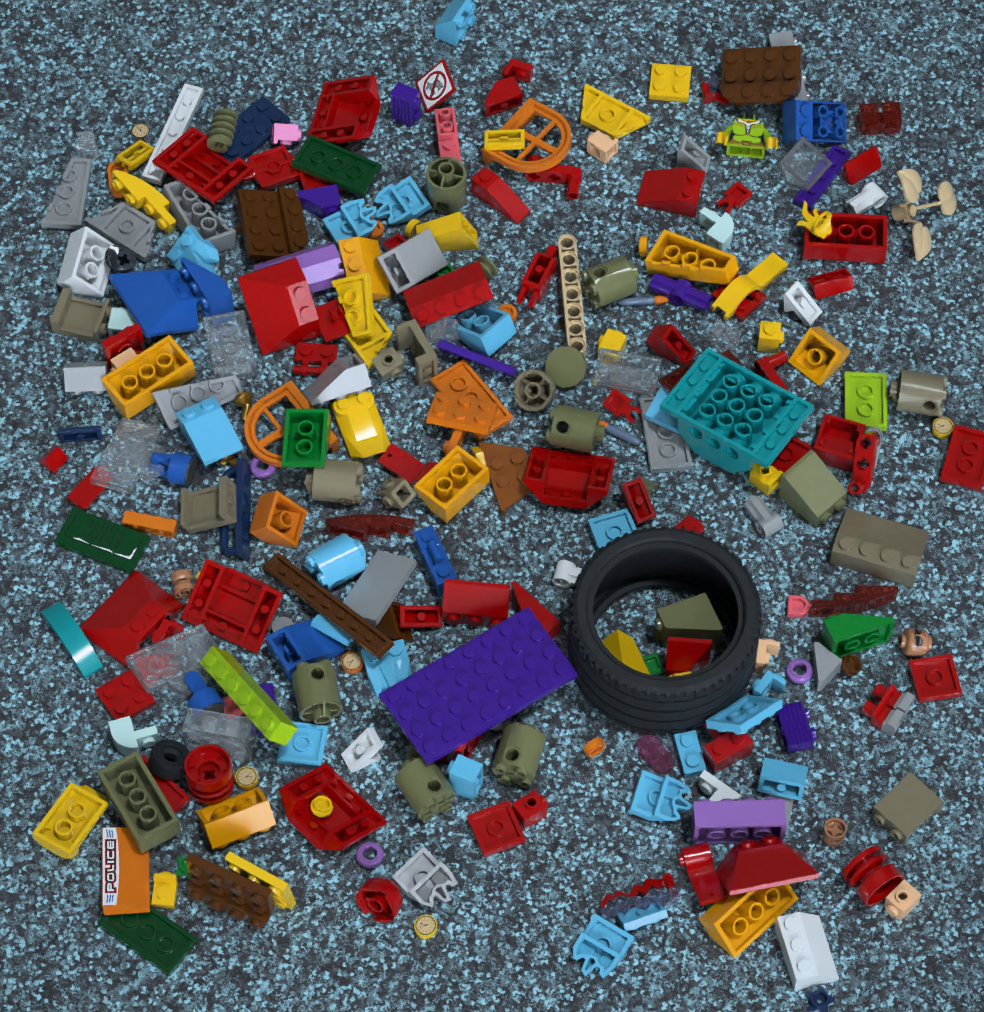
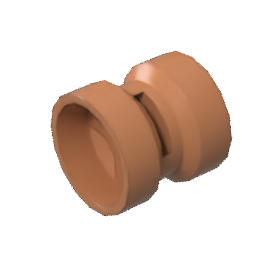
(182, 581)
(835, 827)

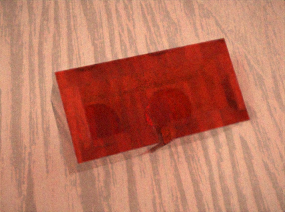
(876, 122)

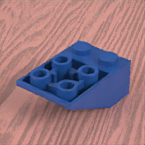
(815, 121)
(208, 288)
(301, 644)

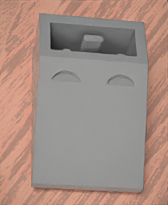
(411, 261)
(338, 380)

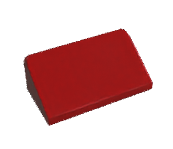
(862, 165)
(831, 283)
(84, 492)
(637, 500)
(419, 616)

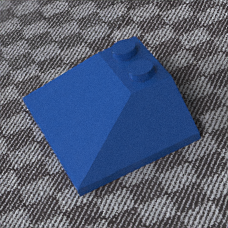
(158, 300)

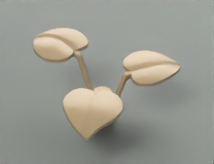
(905, 211)

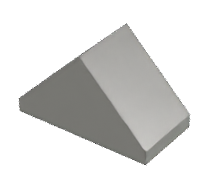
(692, 155)
(825, 665)

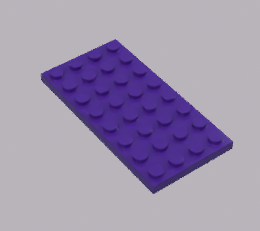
(477, 686)

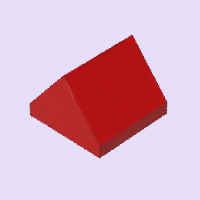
(53, 459)

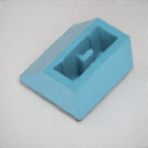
(455, 21)

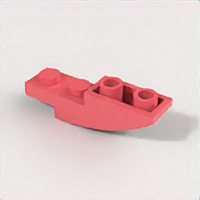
(447, 133)

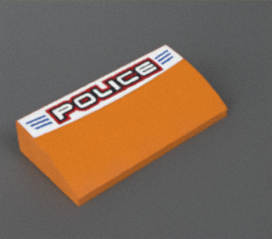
(124, 874)

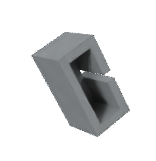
(85, 378)

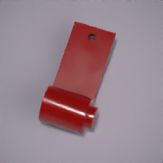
(404, 464)
(701, 873)

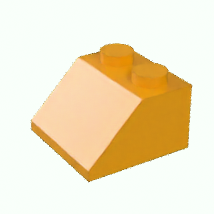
(819, 355)

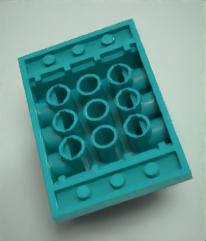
(733, 413)

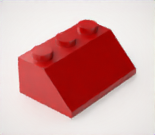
(475, 603)

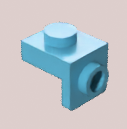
(768, 681)

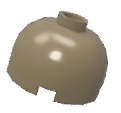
(534, 390)

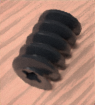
(128, 261)

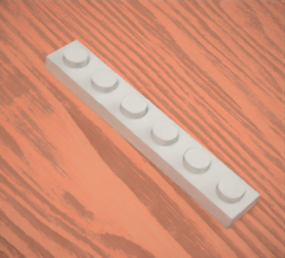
(175, 127)

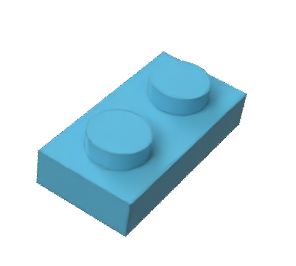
(689, 753)
(638, 917)

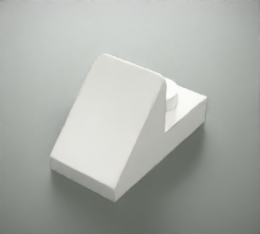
(800, 302)
(363, 751)
(712, 786)

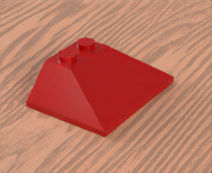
(346, 110)
(200, 167)
(279, 306)
(568, 477)
(232, 605)
(130, 616)
(351, 814)
(763, 865)

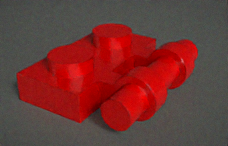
(314, 354)

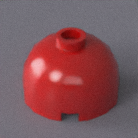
(380, 898)

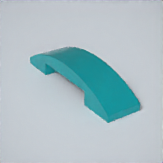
(73, 639)

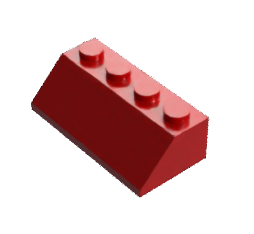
(448, 294)

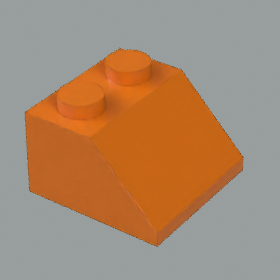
(278, 520)

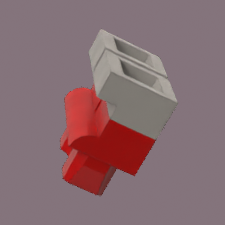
(890, 710)

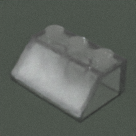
(627, 372)

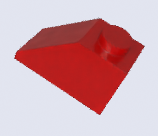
(503, 97)
(670, 344)

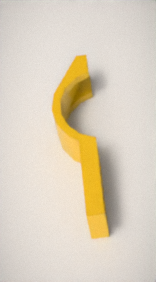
(744, 284)

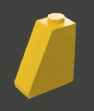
(451, 232)
(625, 650)

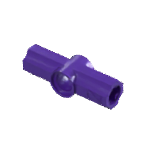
(680, 292)

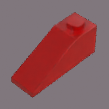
(498, 195)
(524, 599)

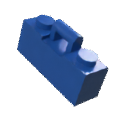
(433, 558)

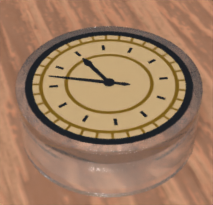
(140, 131)

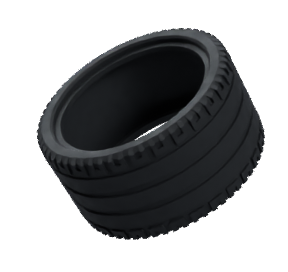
(663, 560)

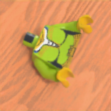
(747, 138)

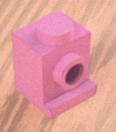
(285, 133)

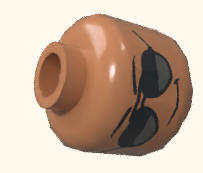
(915, 642)

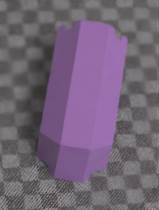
(318, 264)

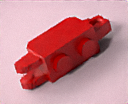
(538, 276)

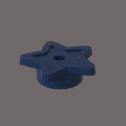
(823, 996)

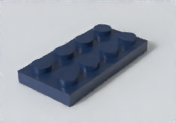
(254, 129)

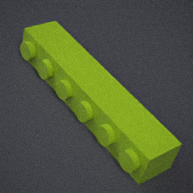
(249, 695)

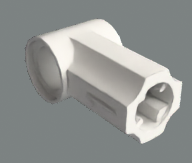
(869, 197)
(565, 574)

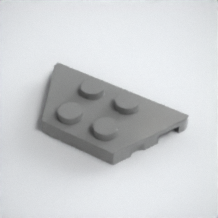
(125, 227)

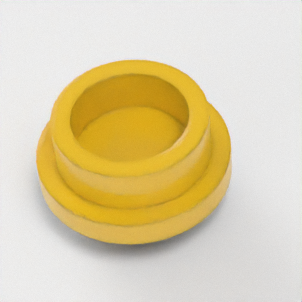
(321, 806)

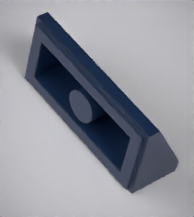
(80, 434)

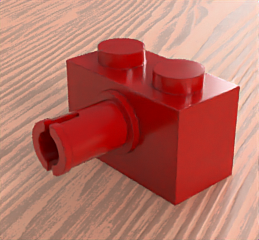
(725, 749)

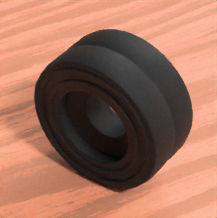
(168, 749)

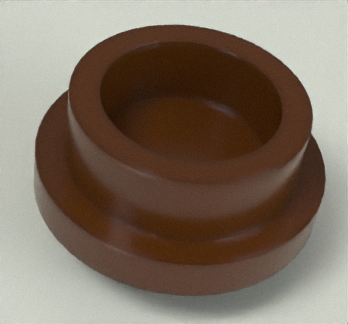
(851, 665)

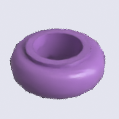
(261, 474)
(799, 679)
(369, 846)

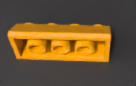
(152, 370)
(746, 916)

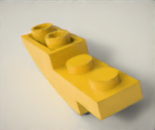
(142, 194)

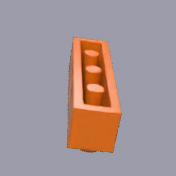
(150, 524)

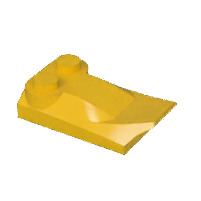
(360, 425)
(70, 820)

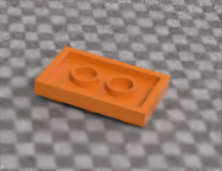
(462, 413)

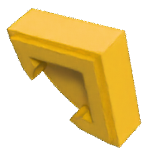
(478, 454)

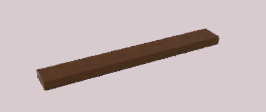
(328, 606)

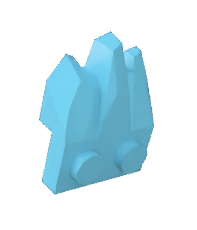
(401, 202)
(351, 221)
(194, 248)
(388, 669)
(659, 798)
(601, 946)

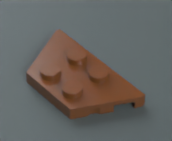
(506, 473)

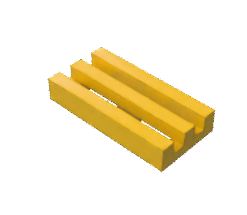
(500, 140)
(138, 156)

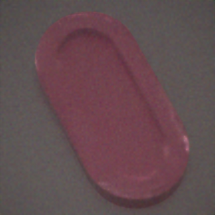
(655, 754)

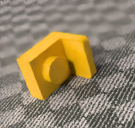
(164, 890)

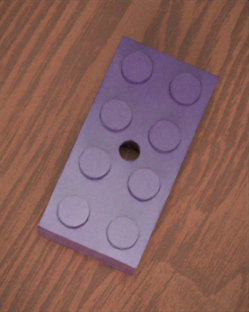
(737, 821)

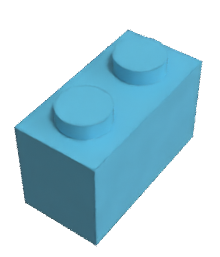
(465, 776)
(782, 779)

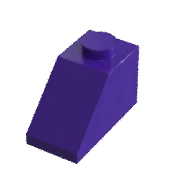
(321, 200)

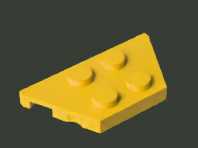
(609, 114)
(369, 346)

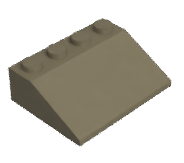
(879, 547)

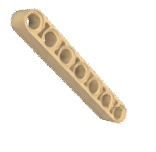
(571, 290)

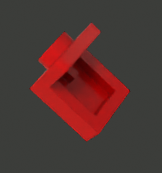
(165, 630)

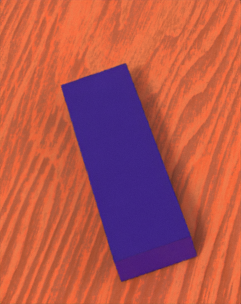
(838, 157)
(478, 359)

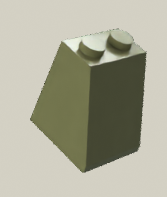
(812, 489)
(688, 619)

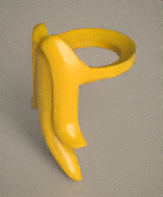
(816, 224)

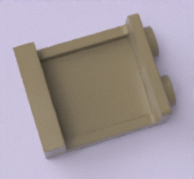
(80, 317)
(426, 362)
(208, 506)
(906, 808)

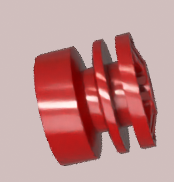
(209, 774)
(872, 875)

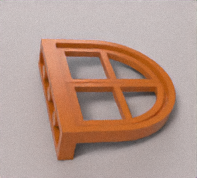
(520, 121)
(257, 447)

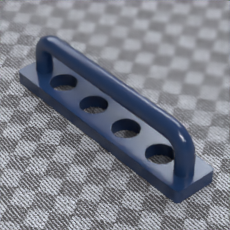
(243, 506)

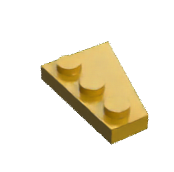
(357, 301)

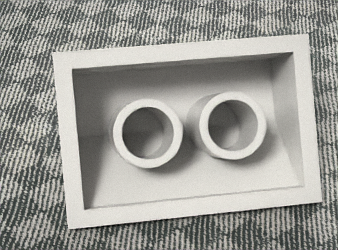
(85, 264)
(805, 950)

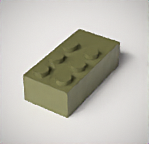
(139, 802)

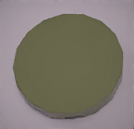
(566, 366)

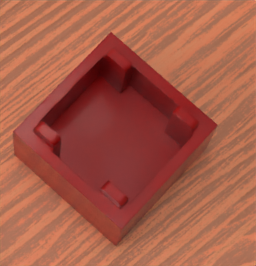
(837, 441)

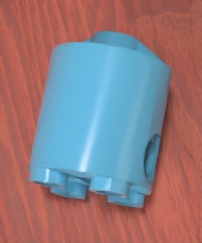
(336, 561)

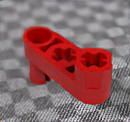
(558, 174)
(766, 365)
(861, 476)

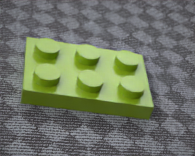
(866, 398)

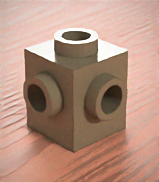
(389, 363)
(396, 493)

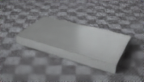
(664, 447)
(379, 585)

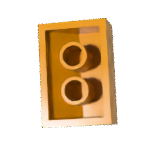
(358, 258)
(452, 483)
(236, 818)

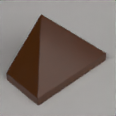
(390, 627)

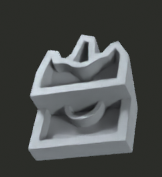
(425, 878)

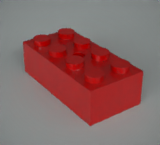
(852, 239)

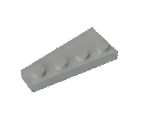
(70, 197)
(177, 398)

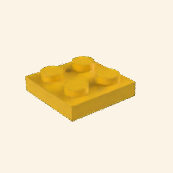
(670, 82)

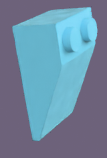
(484, 328)
(208, 431)

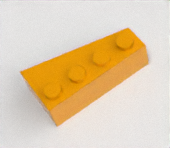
(690, 260)

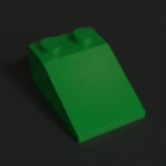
(306, 438)
(855, 633)

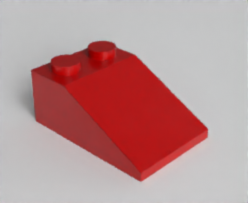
(672, 190)

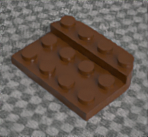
(761, 75)
(271, 222)
(229, 892)

